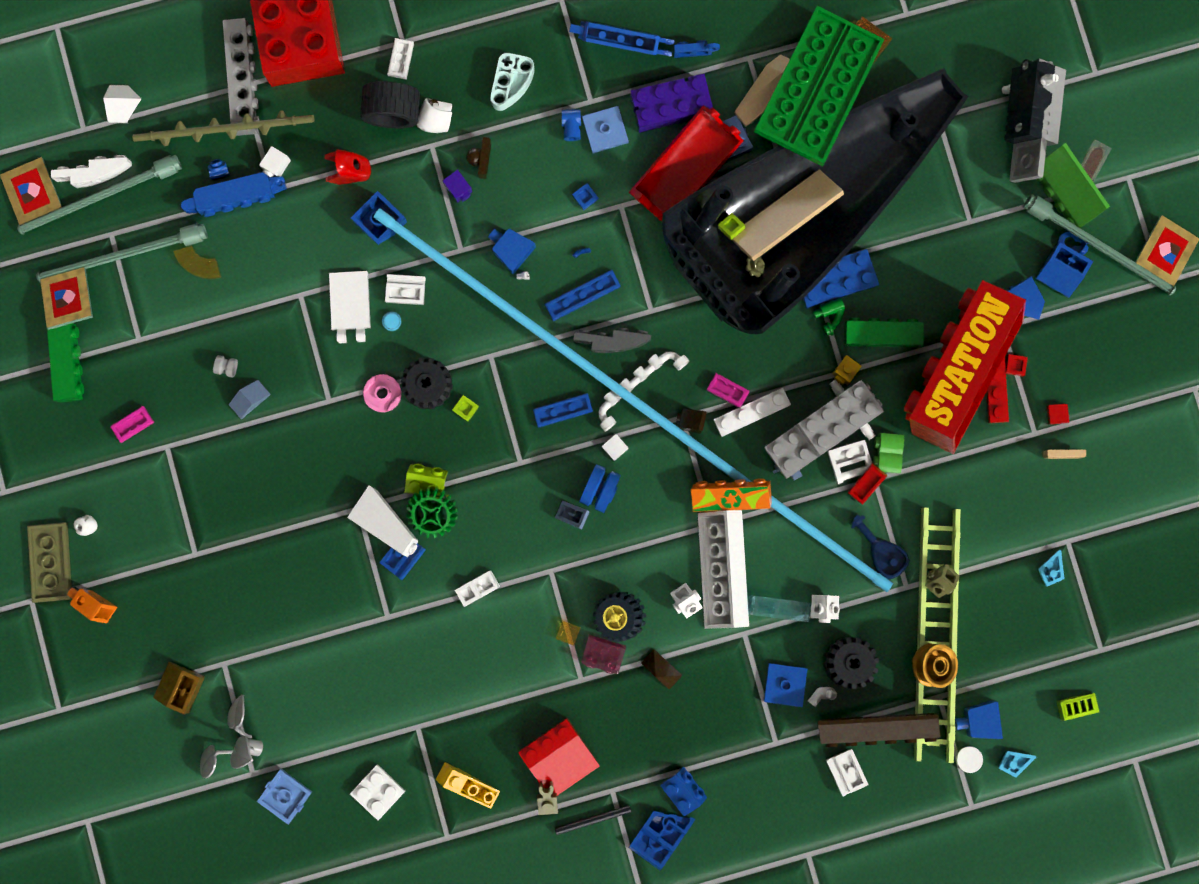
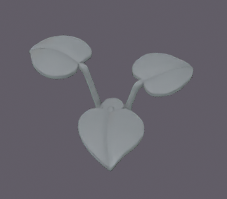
(244, 746)

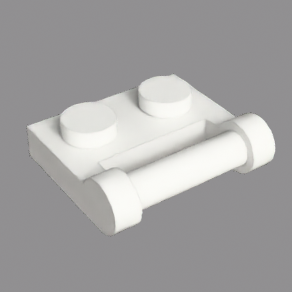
(848, 455)

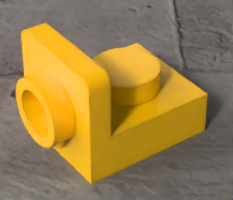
(846, 370)

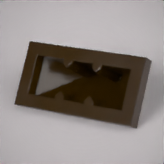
(661, 669)

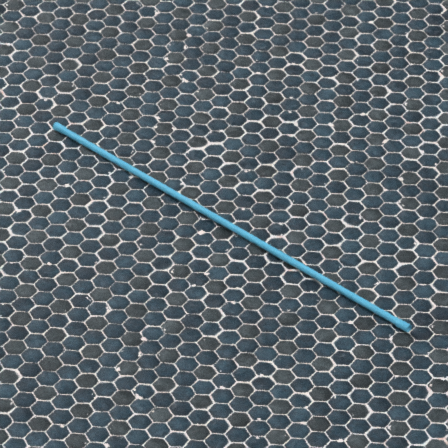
(390, 222)

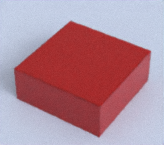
(1016, 365)
(1058, 414)

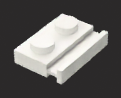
(405, 289)
(847, 772)

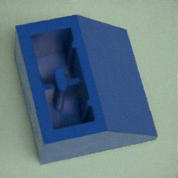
(1064, 269)

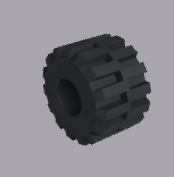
(431, 395)
(839, 667)

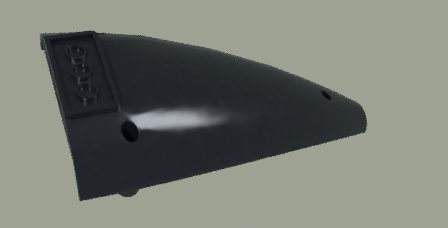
(869, 162)

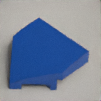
(1034, 301)

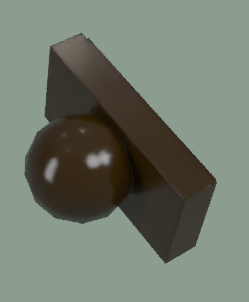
(480, 157)

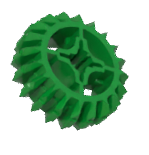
(440, 524)

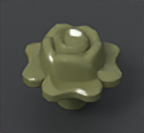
(755, 267)

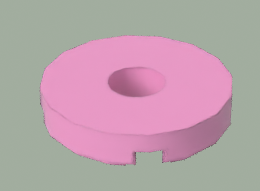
(387, 403)

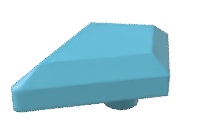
(1052, 569)
(1015, 763)

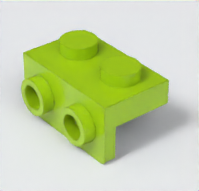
(423, 477)

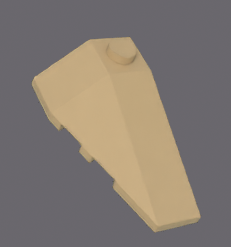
(761, 91)

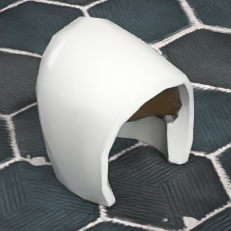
(434, 116)

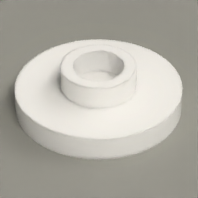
(969, 759)

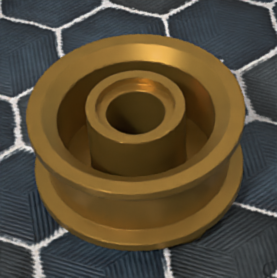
(935, 665)

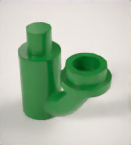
(833, 307)

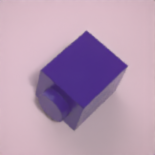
(457, 186)

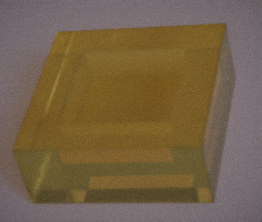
(568, 633)

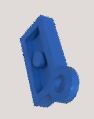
(700, 48)

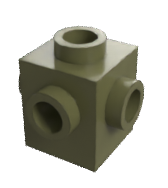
(942, 580)

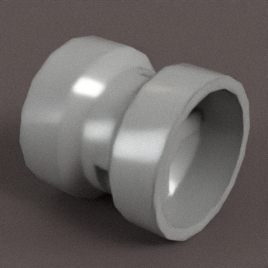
(225, 366)

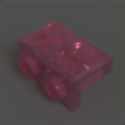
(603, 654)

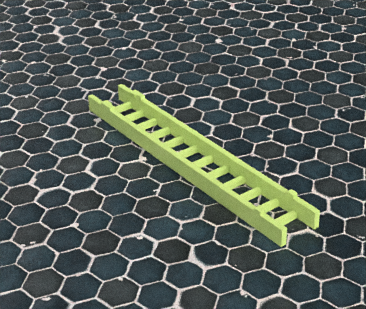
(953, 605)

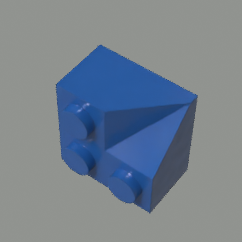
(369, 225)

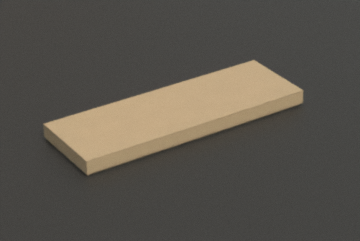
(787, 214)

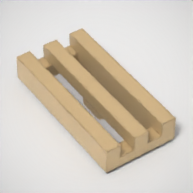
(1064, 454)

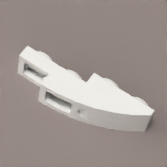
(99, 171)

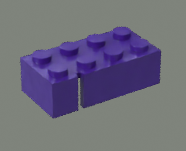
(669, 102)

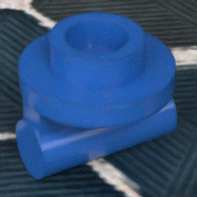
(218, 169)

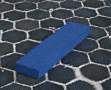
(582, 295)

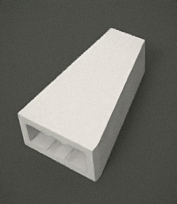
(380, 520)

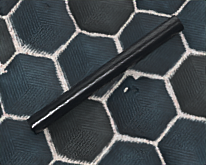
(593, 819)

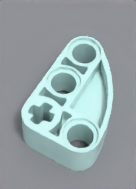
(517, 80)

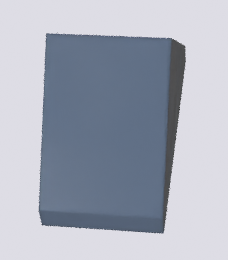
(249, 398)
(572, 515)

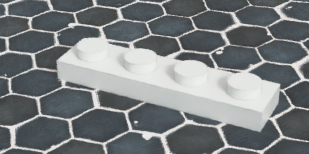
(752, 412)

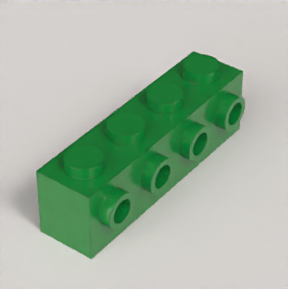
(883, 333)
(65, 363)

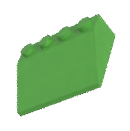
(1071, 188)

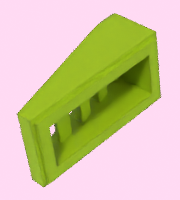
(1062, 708)

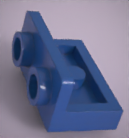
(684, 791)

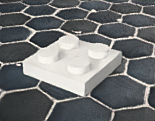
(377, 792)

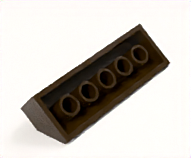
(879, 728)

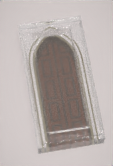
(1095, 158)

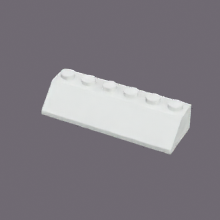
(723, 569)

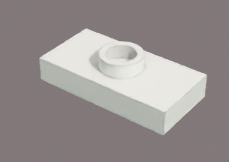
(400, 58)

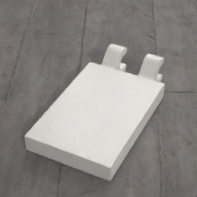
(349, 304)

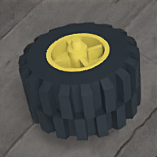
(619, 616)

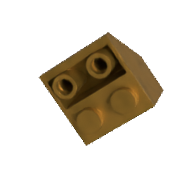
(178, 688)

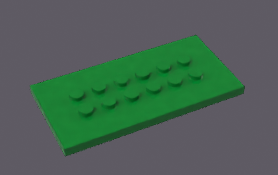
(819, 86)

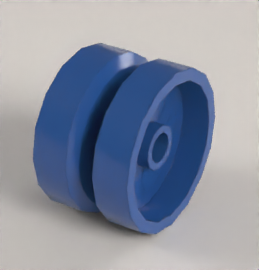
(599, 488)

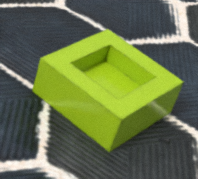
(731, 226)
(465, 408)

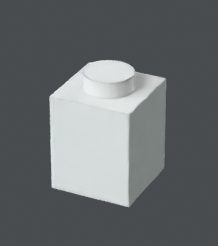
(274, 163)

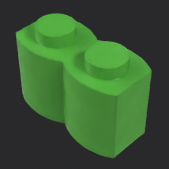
(889, 452)

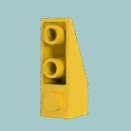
(467, 785)

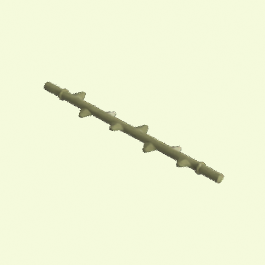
(230, 129)

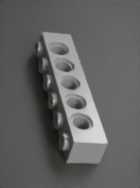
(232, 30)

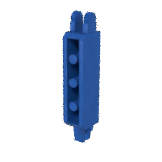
(621, 37)
(233, 193)

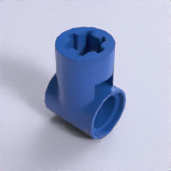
(571, 121)

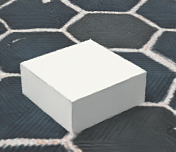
(615, 447)

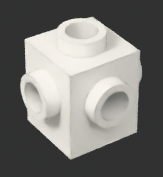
(686, 600)
(825, 607)

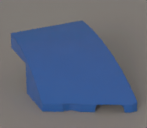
(660, 837)

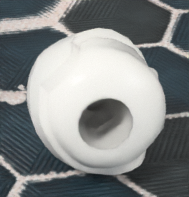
(85, 525)

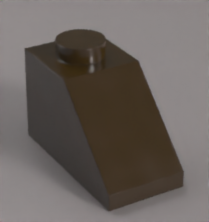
(691, 420)

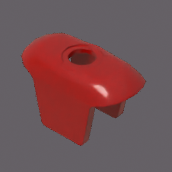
(346, 171)

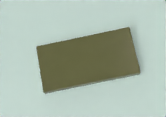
(49, 562)

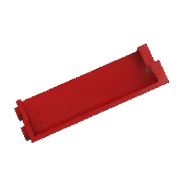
(687, 162)

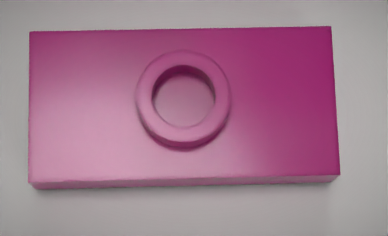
(728, 390)
(132, 424)

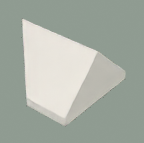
(120, 103)

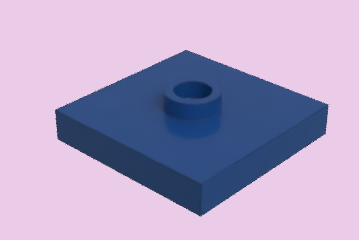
(785, 685)

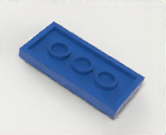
(848, 276)

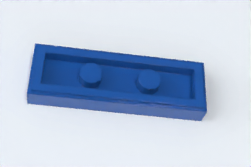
(562, 410)

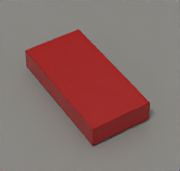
(867, 483)

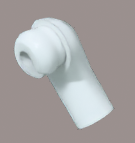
(822, 693)

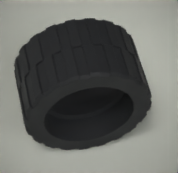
(390, 104)

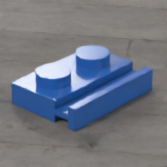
(400, 564)

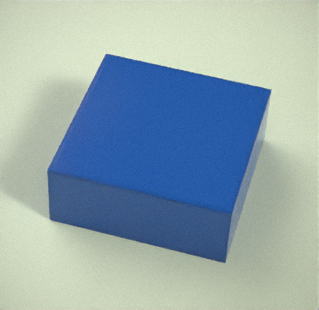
(585, 196)

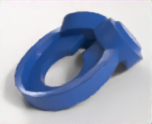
(1082, 249)

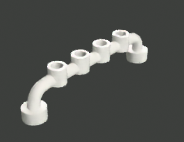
(640, 375)

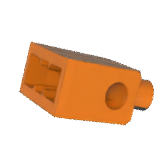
(91, 604)

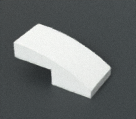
(477, 588)

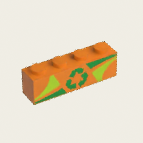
(731, 496)

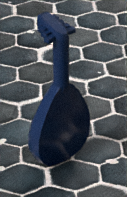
(887, 557)

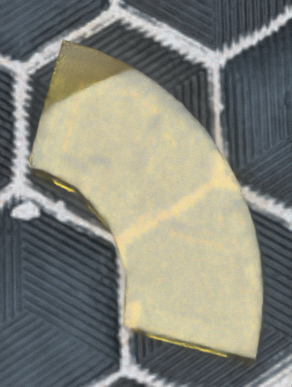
(197, 265)

